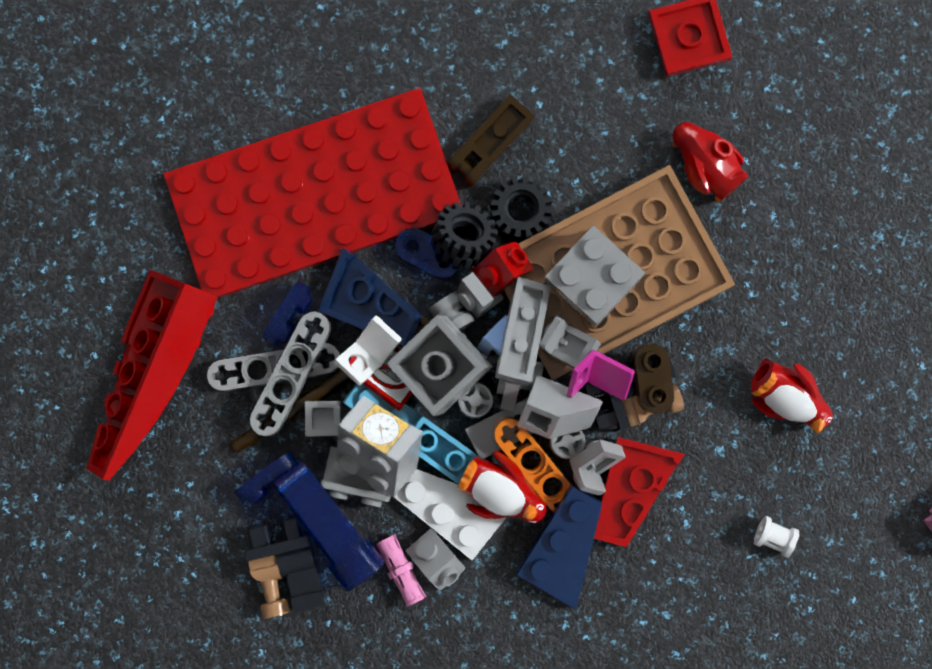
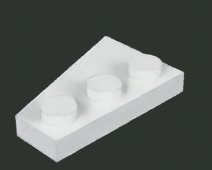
(445, 510)

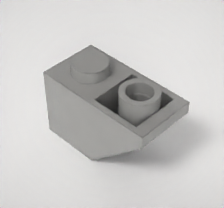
(555, 414)

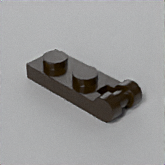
(492, 140)

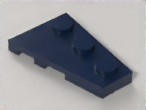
(359, 295)
(563, 547)

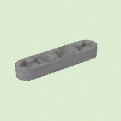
(271, 360)
(295, 376)

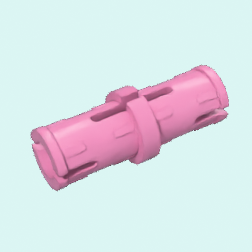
(401, 570)

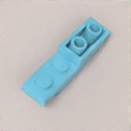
(436, 445)

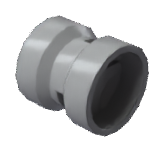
(452, 308)

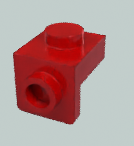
(502, 268)

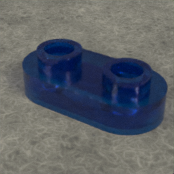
(425, 258)
(281, 325)
(255, 488)

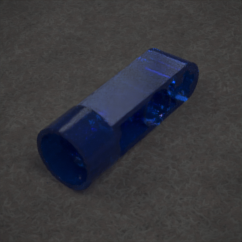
(350, 556)

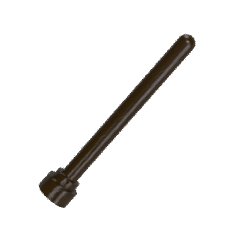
(314, 394)

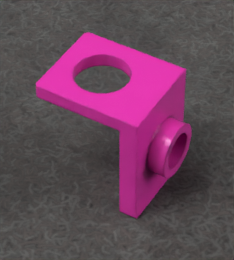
(602, 373)

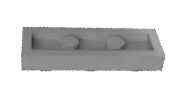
(523, 331)

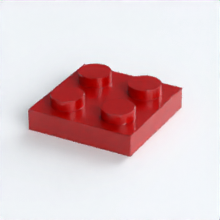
(689, 36)

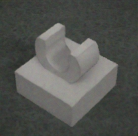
(322, 418)

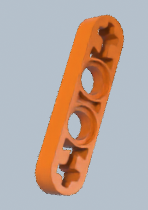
(537, 475)

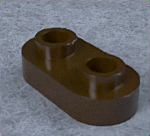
(651, 379)

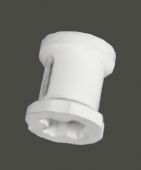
(776, 537)

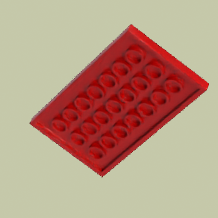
(312, 194)

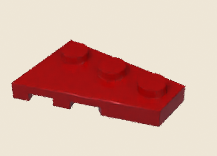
(632, 489)

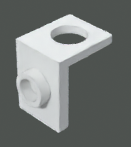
(372, 347)

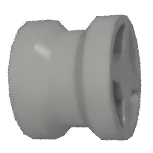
(475, 396)
(574, 442)

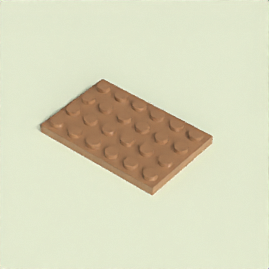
(659, 234)

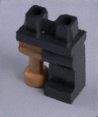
(627, 412)
(287, 559)

